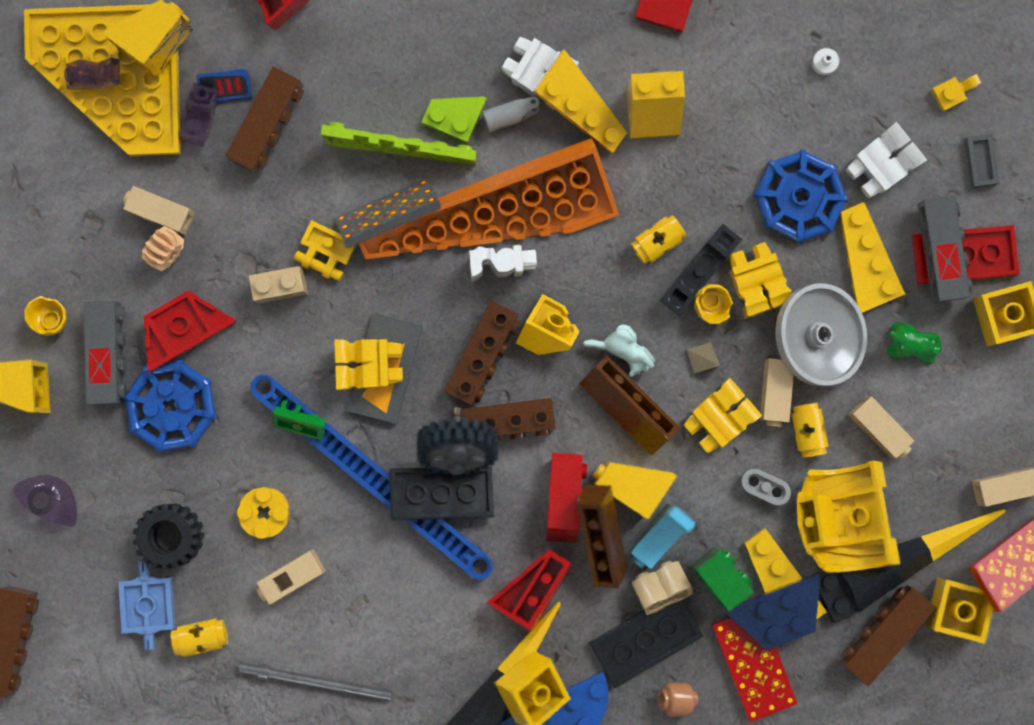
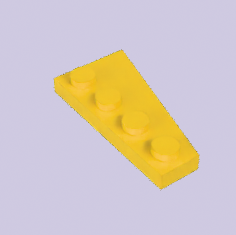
(576, 99)
(869, 264)
(771, 564)

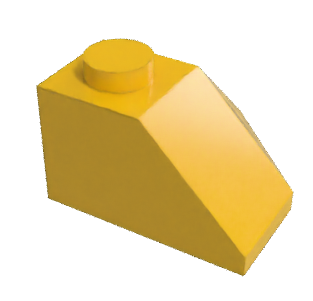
(548, 328)

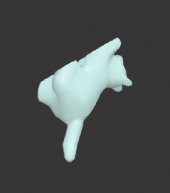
(624, 345)

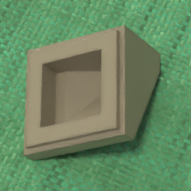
(702, 357)

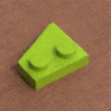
(454, 116)

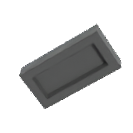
(981, 160)

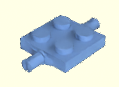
(146, 605)

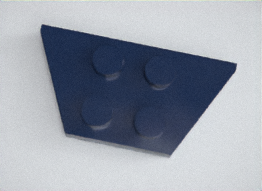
(780, 613)

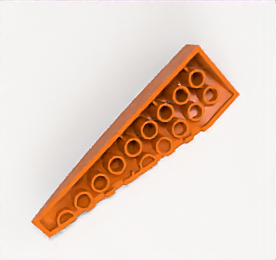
(532, 199)

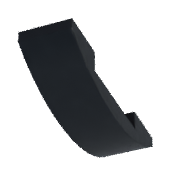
(700, 269)

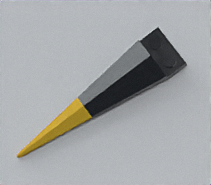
(854, 590)
(487, 704)

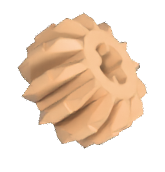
(162, 248)

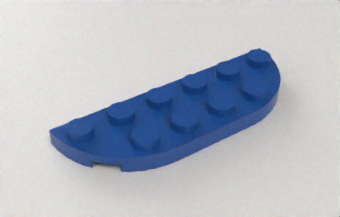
(585, 707)

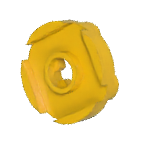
(249, 512)

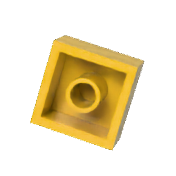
(1006, 313)
(960, 610)
(532, 690)

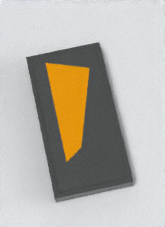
(386, 402)

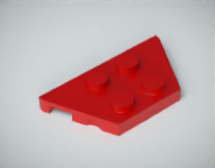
(180, 327)

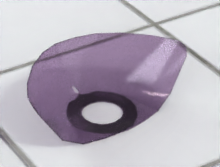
(61, 504)

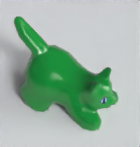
(910, 342)

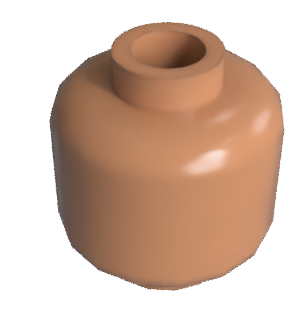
(677, 699)

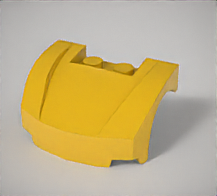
(846, 518)

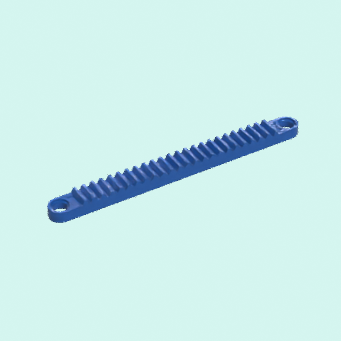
(376, 480)

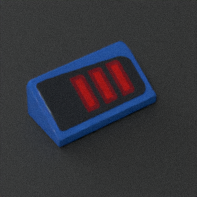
(230, 84)

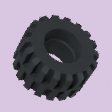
(147, 536)

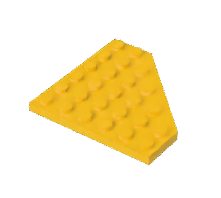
(139, 112)

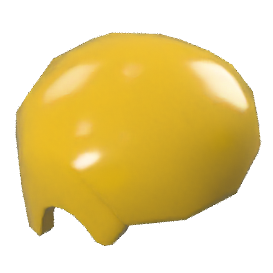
(713, 304)
(45, 316)

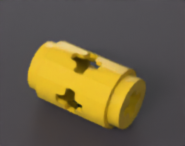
(666, 227)
(807, 443)
(188, 637)

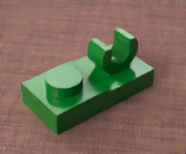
(299, 423)

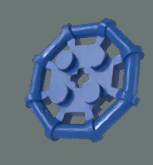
(787, 202)
(155, 407)

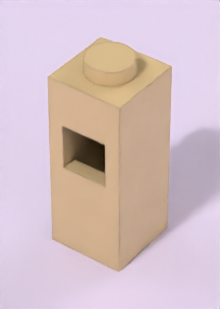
(158, 210)
(776, 393)
(881, 428)
(1004, 487)
(290, 577)

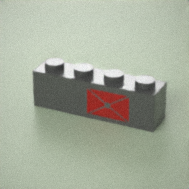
(944, 249)
(104, 352)

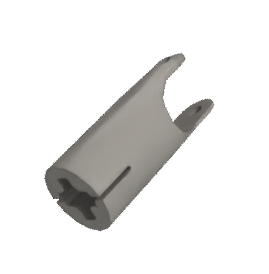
(510, 113)

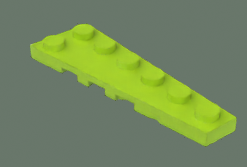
(337, 135)

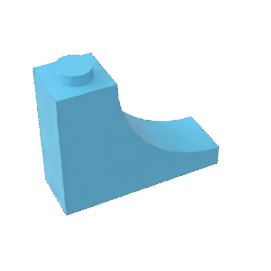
(660, 536)

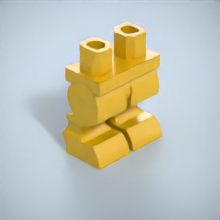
(758, 275)
(374, 362)
(718, 424)

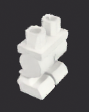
(533, 65)
(877, 165)
(502, 263)

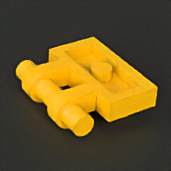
(328, 243)

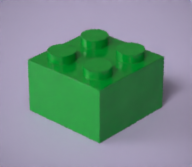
(722, 579)

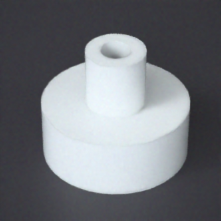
(825, 61)

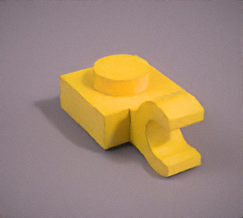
(952, 92)

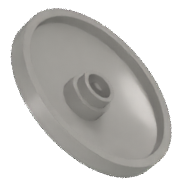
(821, 334)

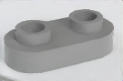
(764, 486)

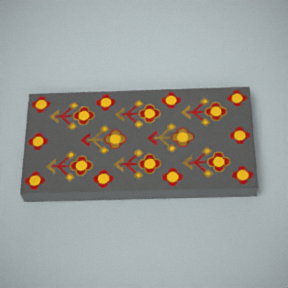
(387, 213)

